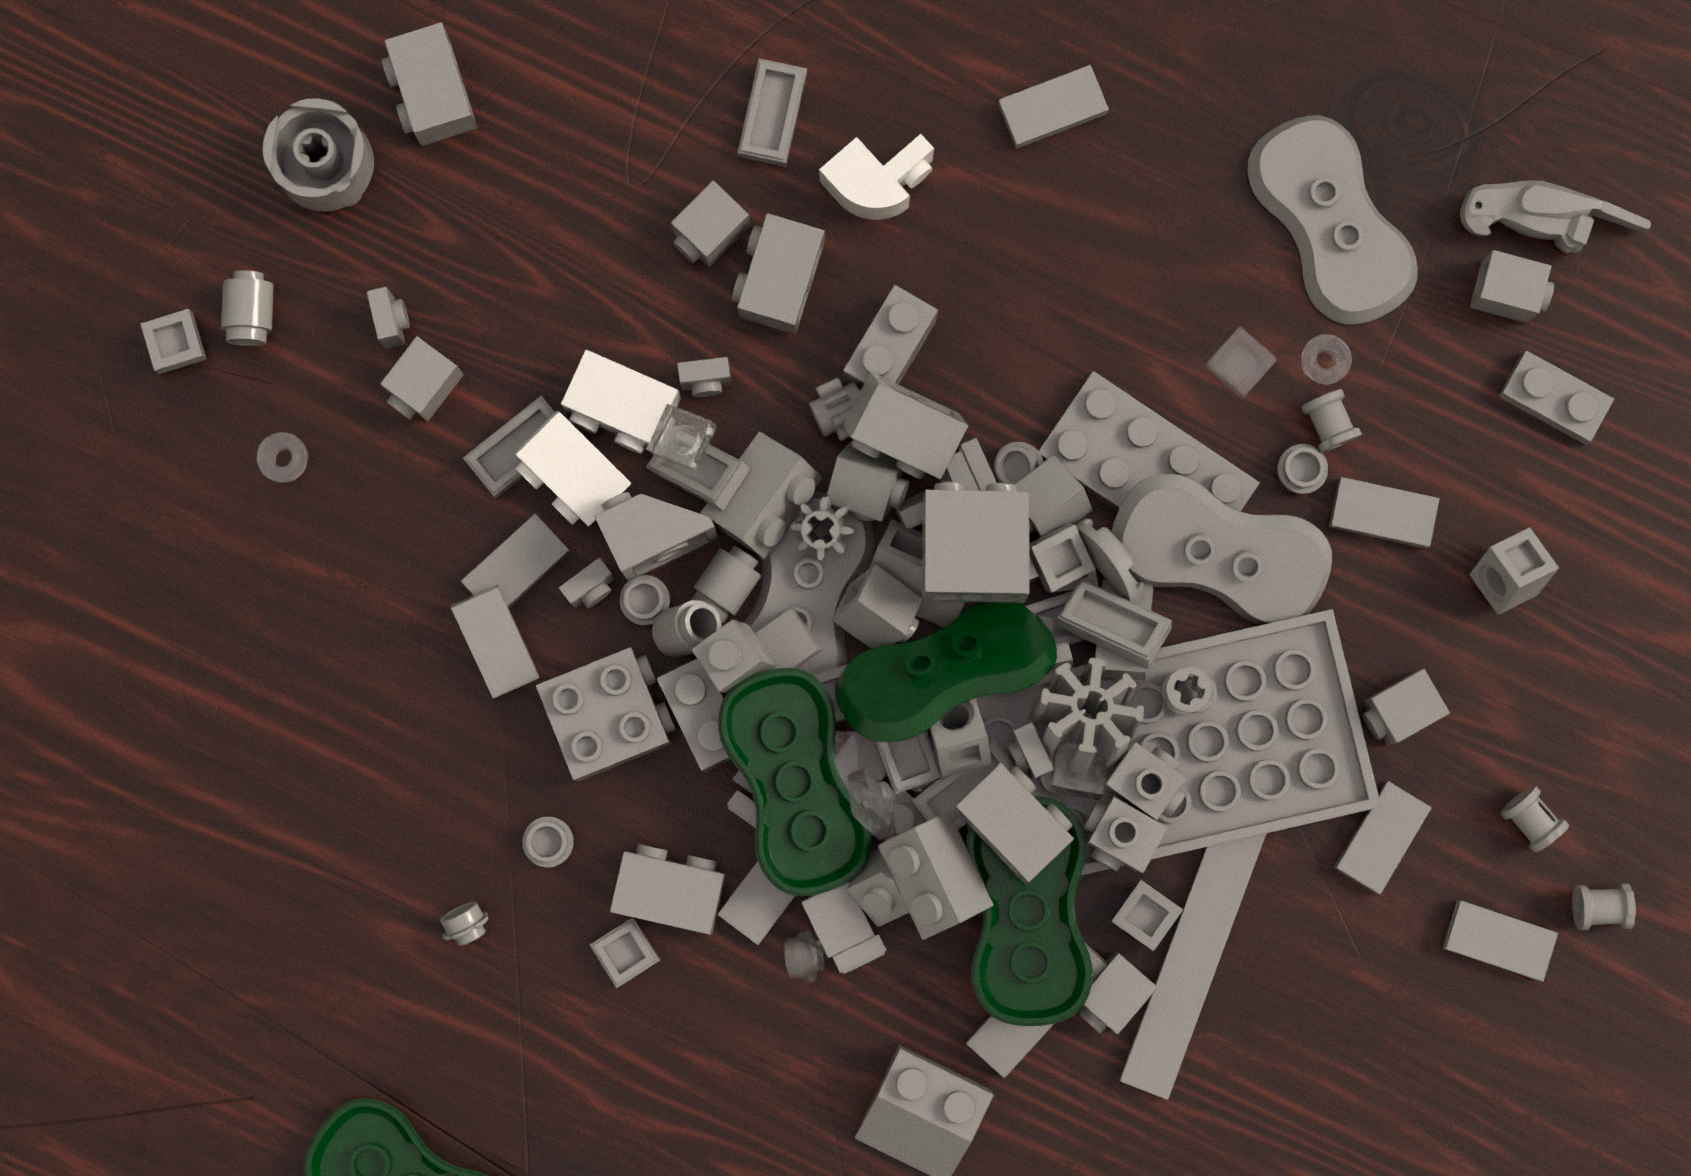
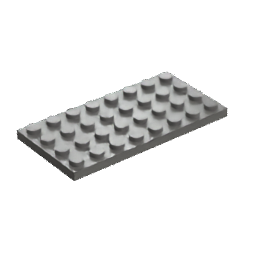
(1262, 755)

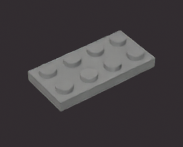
(1117, 442)

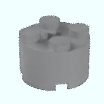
(301, 134)

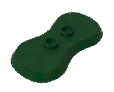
(910, 686)
(782, 741)
(1030, 949)
(373, 1140)

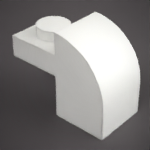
(869, 187)

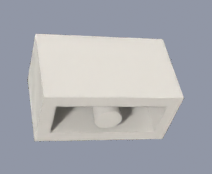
(617, 401)
(570, 468)

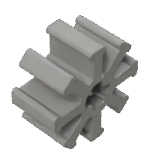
(1111, 722)

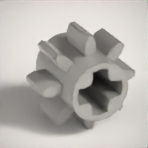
(833, 407)
(837, 531)

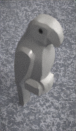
(1542, 212)

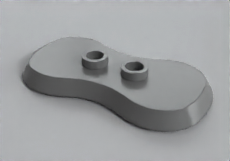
(1349, 253)
(1254, 563)
(812, 585)

